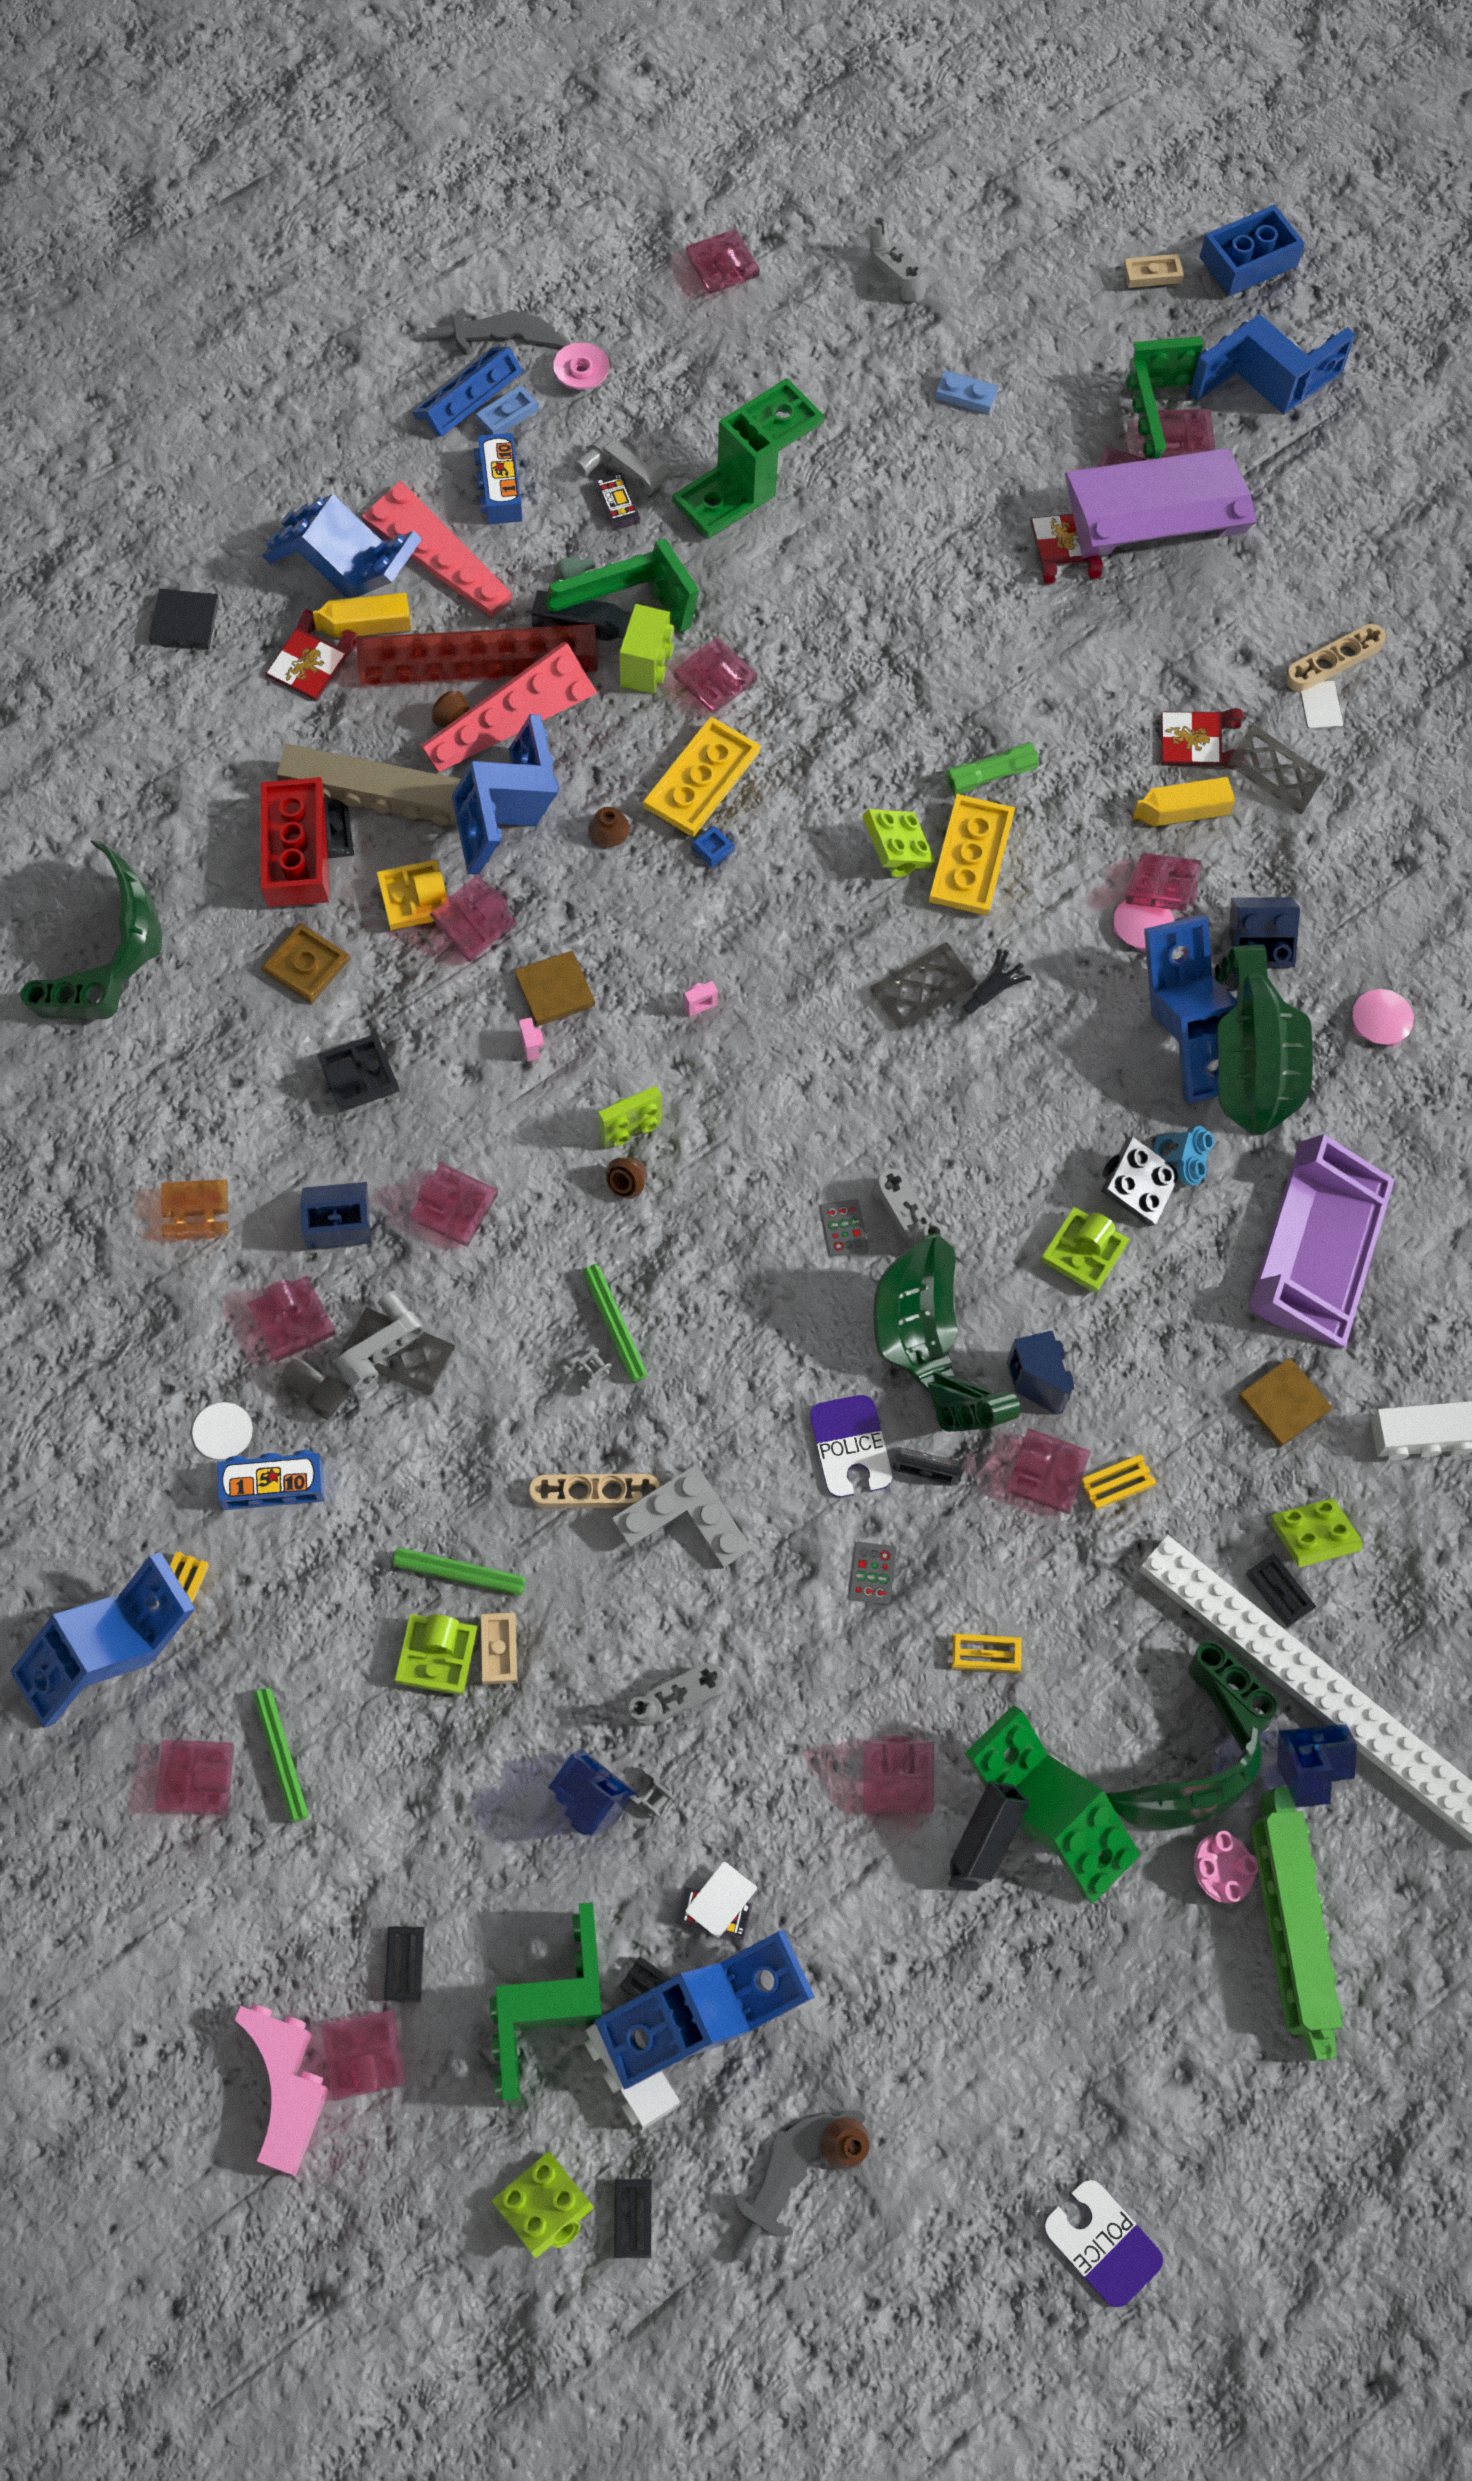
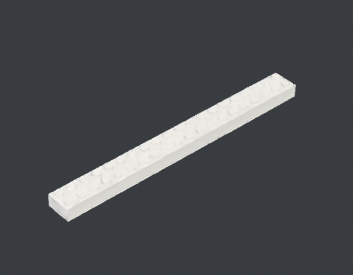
(1312, 1682)

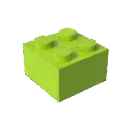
(646, 649)

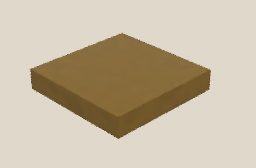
(305, 963)
(554, 988)
(1285, 1402)

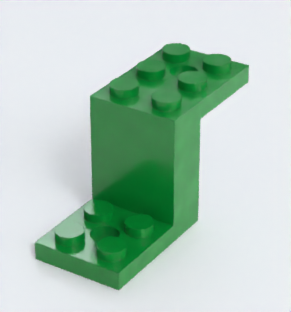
(747, 458)
(1064, 1807)
(545, 2006)

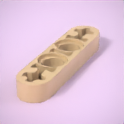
(1337, 660)
(595, 1485)

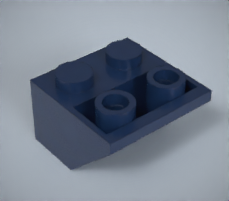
(1266, 922)
(335, 1215)
(1039, 1371)

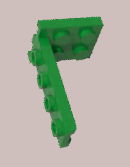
(1154, 366)
(658, 568)

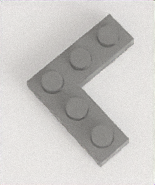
(689, 1494)

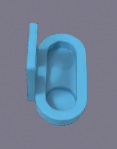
(1190, 1153)

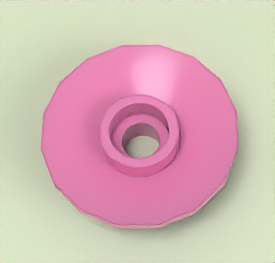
(581, 366)

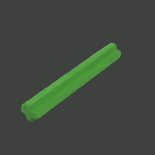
(614, 1323)
(459, 1571)
(280, 1755)

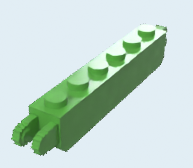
(1296, 1924)

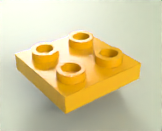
(411, 893)

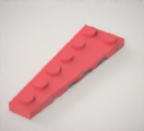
(438, 550)
(541, 689)

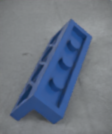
(469, 390)

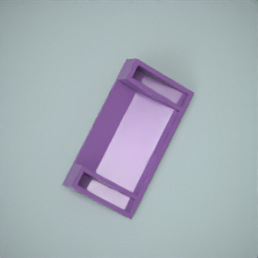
(1159, 500)
(1321, 1242)

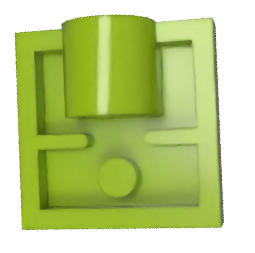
(898, 841)
(630, 1117)
(1085, 1249)
(1316, 1532)
(436, 1653)
(544, 2206)

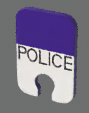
(850, 1436)
(1108, 2252)

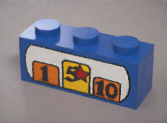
(498, 478)
(270, 1480)

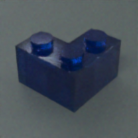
(1315, 1759)
(590, 1793)

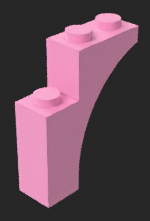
(294, 2099)

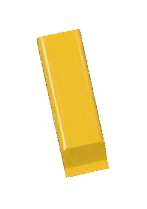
(364, 615)
(1186, 802)

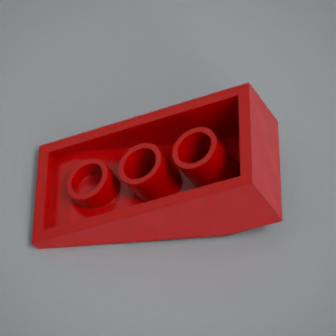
(294, 843)

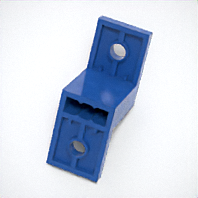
(1271, 363)
(341, 546)
(504, 794)
(1188, 999)
(102, 1639)
(703, 2009)

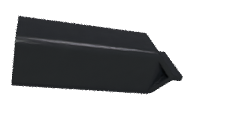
(608, 618)
(987, 1835)

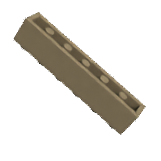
(374, 784)

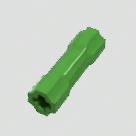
(1012, 761)

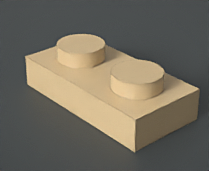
(1153, 270)
(499, 1648)

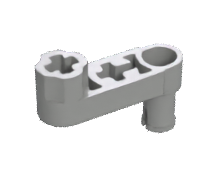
(903, 269)
(641, 475)
(904, 1195)
(359, 1361)
(696, 1693)

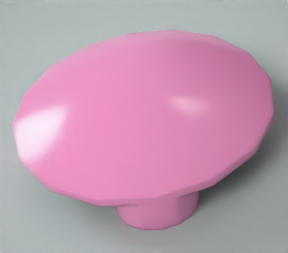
(1132, 920)
(1382, 1017)
(1224, 1867)

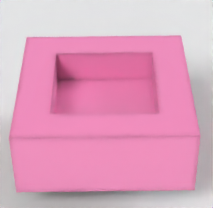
(700, 998)
(531, 1039)

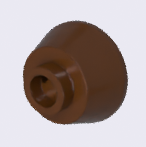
(449, 708)
(609, 827)
(626, 1177)
(842, 2136)

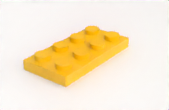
(701, 776)
(972, 855)

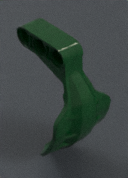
(139, 943)
(1261, 1046)
(918, 1328)
(1195, 1801)

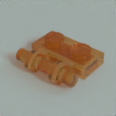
(194, 1199)

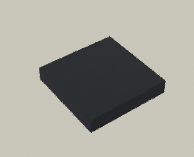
(184, 618)

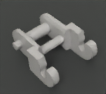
(577, 1362)
(666, 1794)

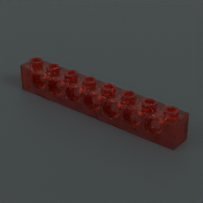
(463, 648)

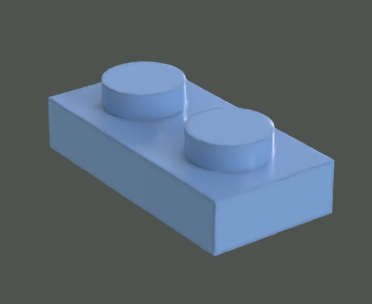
(966, 392)
(507, 411)

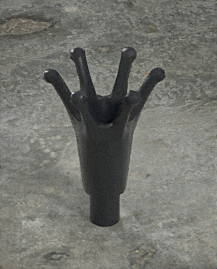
(995, 982)

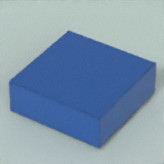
(712, 846)

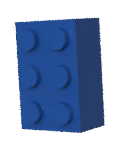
(1251, 250)

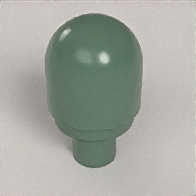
(573, 566)

